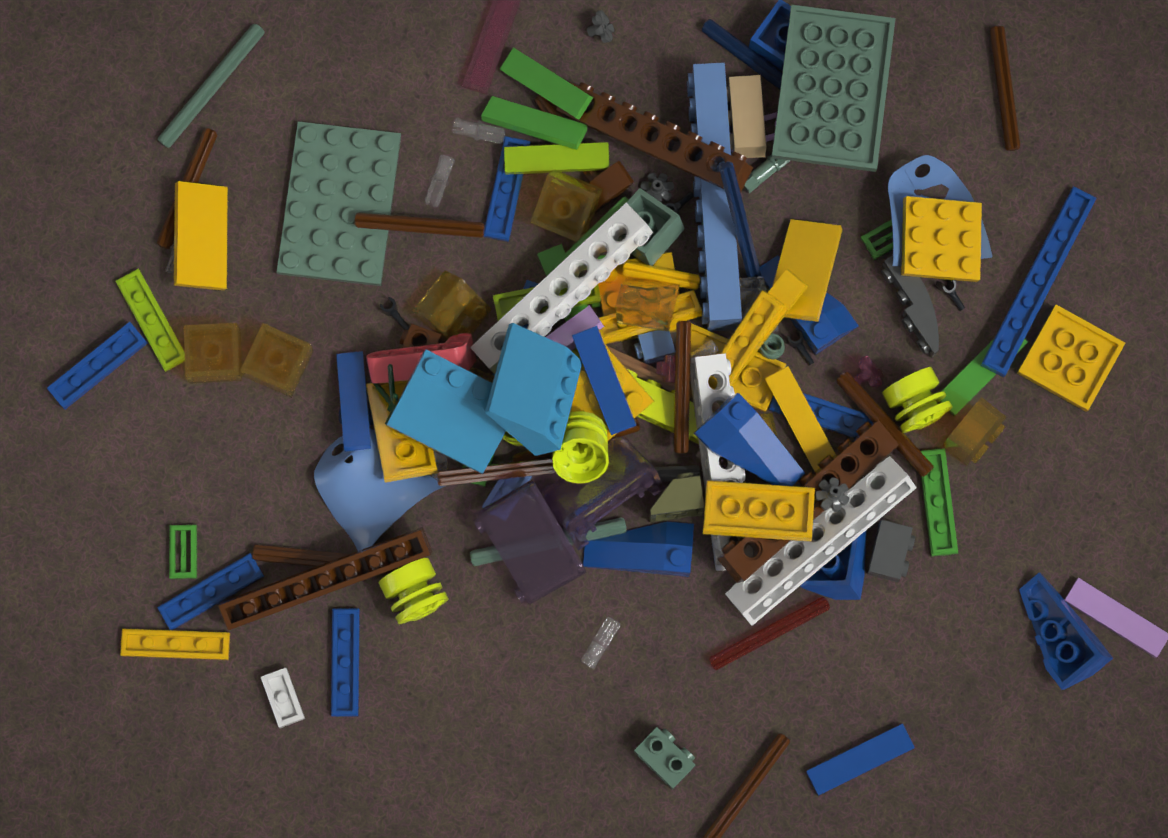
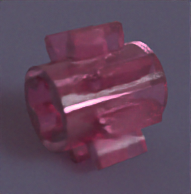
(667, 368)

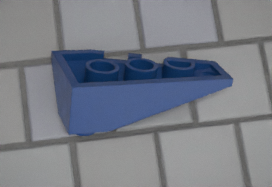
(833, 322)
(748, 442)
(649, 549)
(843, 574)
(1066, 642)

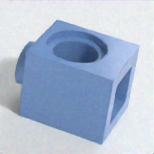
(654, 346)

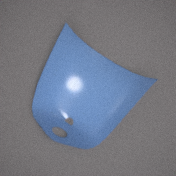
(904, 182)
(361, 497)

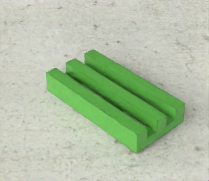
(871, 246)
(172, 555)

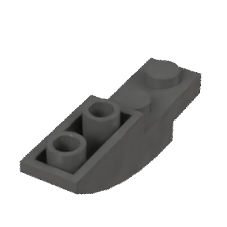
(920, 314)

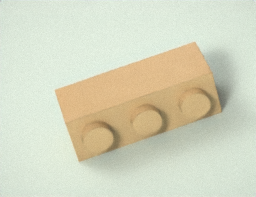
(746, 116)

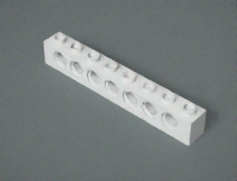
(566, 276)
(703, 397)
(833, 540)

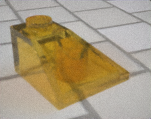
(646, 303)

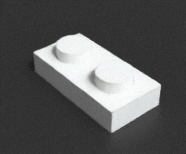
(282, 697)

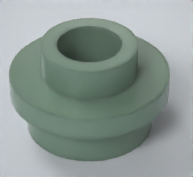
(778, 344)

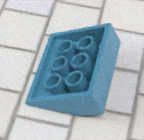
(533, 389)
(446, 412)

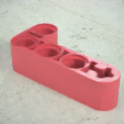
(405, 359)

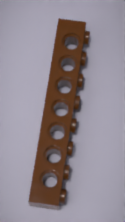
(663, 145)
(879, 444)
(325, 578)

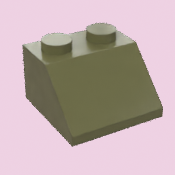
(679, 500)

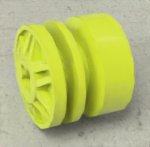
(917, 400)
(583, 449)
(414, 593)

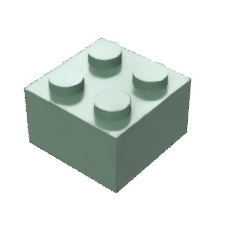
(661, 220)

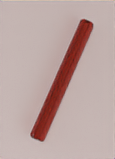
(769, 633)

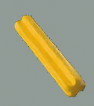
(644, 271)

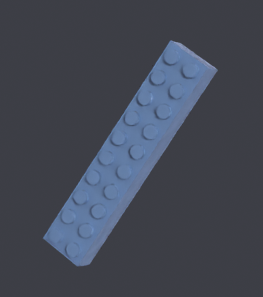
(717, 232)

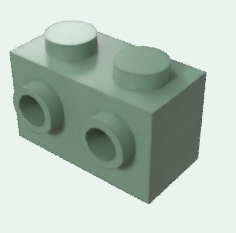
(665, 757)

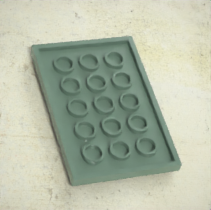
(833, 88)
(331, 180)

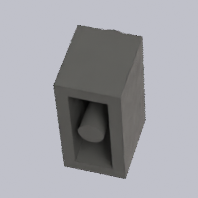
(890, 551)

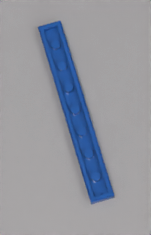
(1038, 282)

